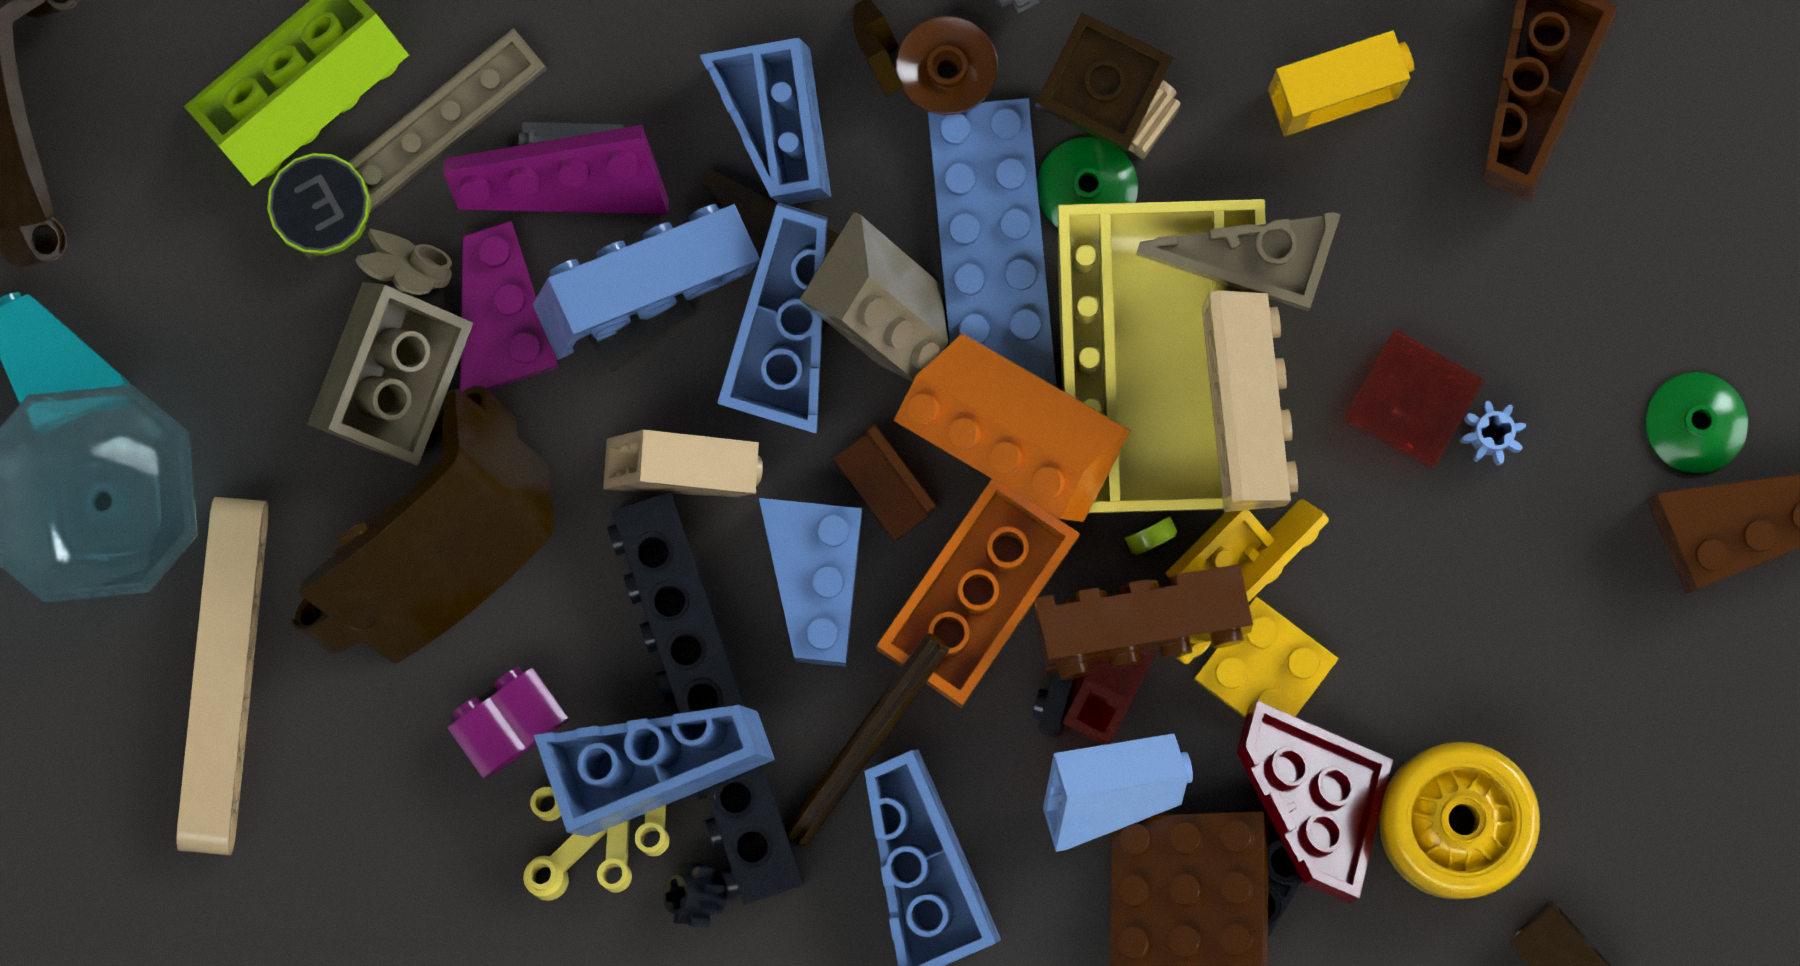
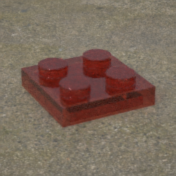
(1413, 399)

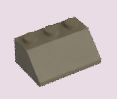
(879, 300)
(390, 372)

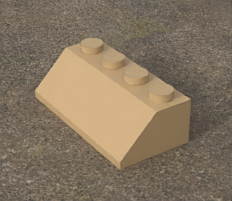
(1247, 400)

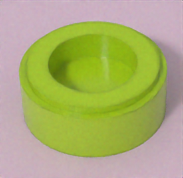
(1151, 535)

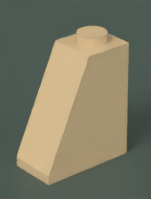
(682, 464)

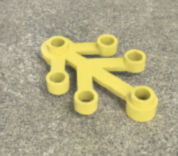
(578, 845)

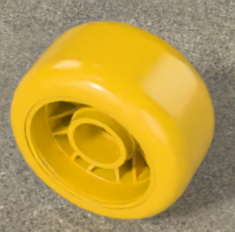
(1418, 830)

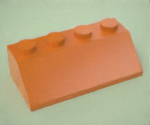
(1013, 427)

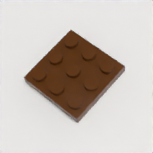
(1190, 891)

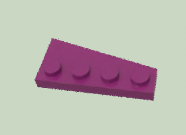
(571, 174)

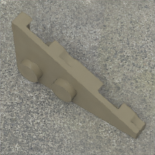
(1265, 258)

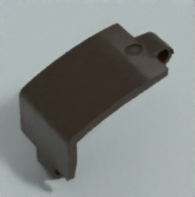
(23, 189)
(440, 544)

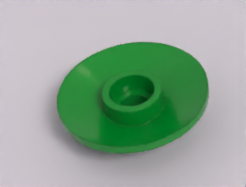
(1085, 157)
(1672, 431)

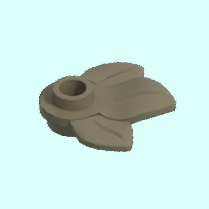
(409, 266)

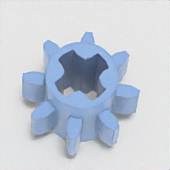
(1499, 420)

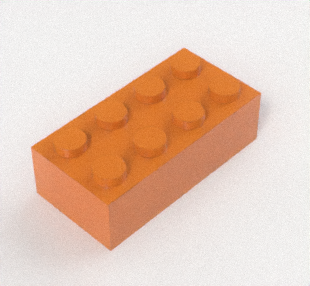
(980, 588)

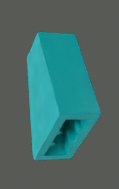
(45, 354)

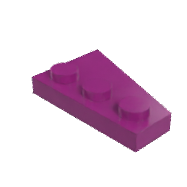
(499, 300)

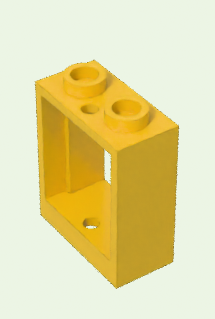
(1340, 82)

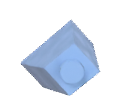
(1113, 787)

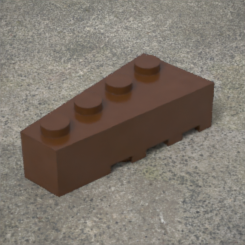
(1542, 80)
(1727, 527)
(1143, 621)

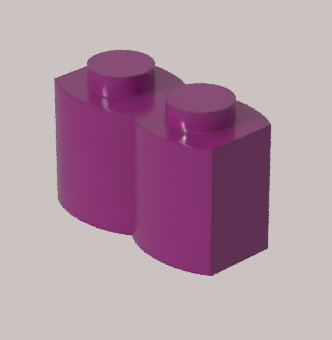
(506, 723)

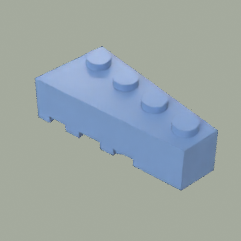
(643, 764)
(926, 877)

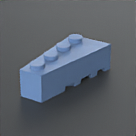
(643, 276)
(780, 338)

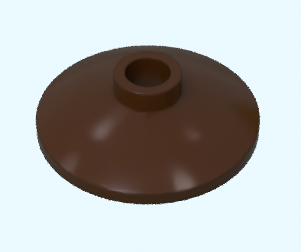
(941, 43)

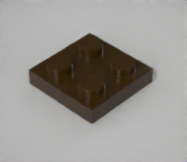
(1104, 81)

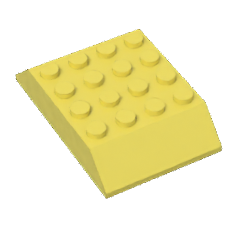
(1140, 347)

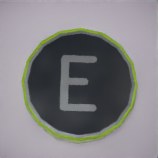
(319, 204)

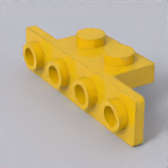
(1261, 554)

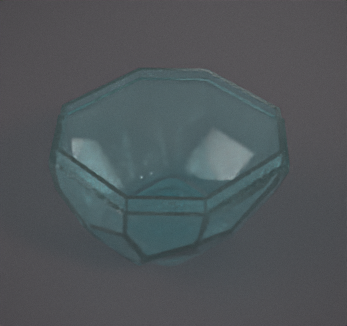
(56, 463)

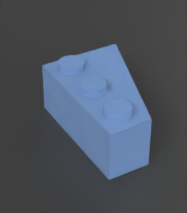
(777, 114)

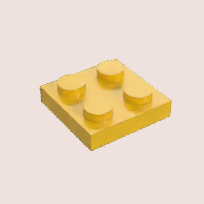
(1272, 665)

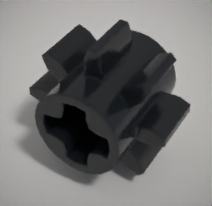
(695, 895)

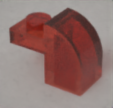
(1105, 699)

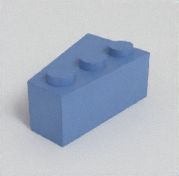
(816, 574)

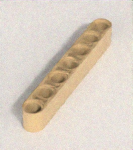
(222, 676)

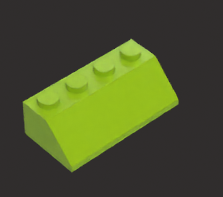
(295, 83)

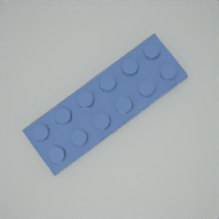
(992, 232)

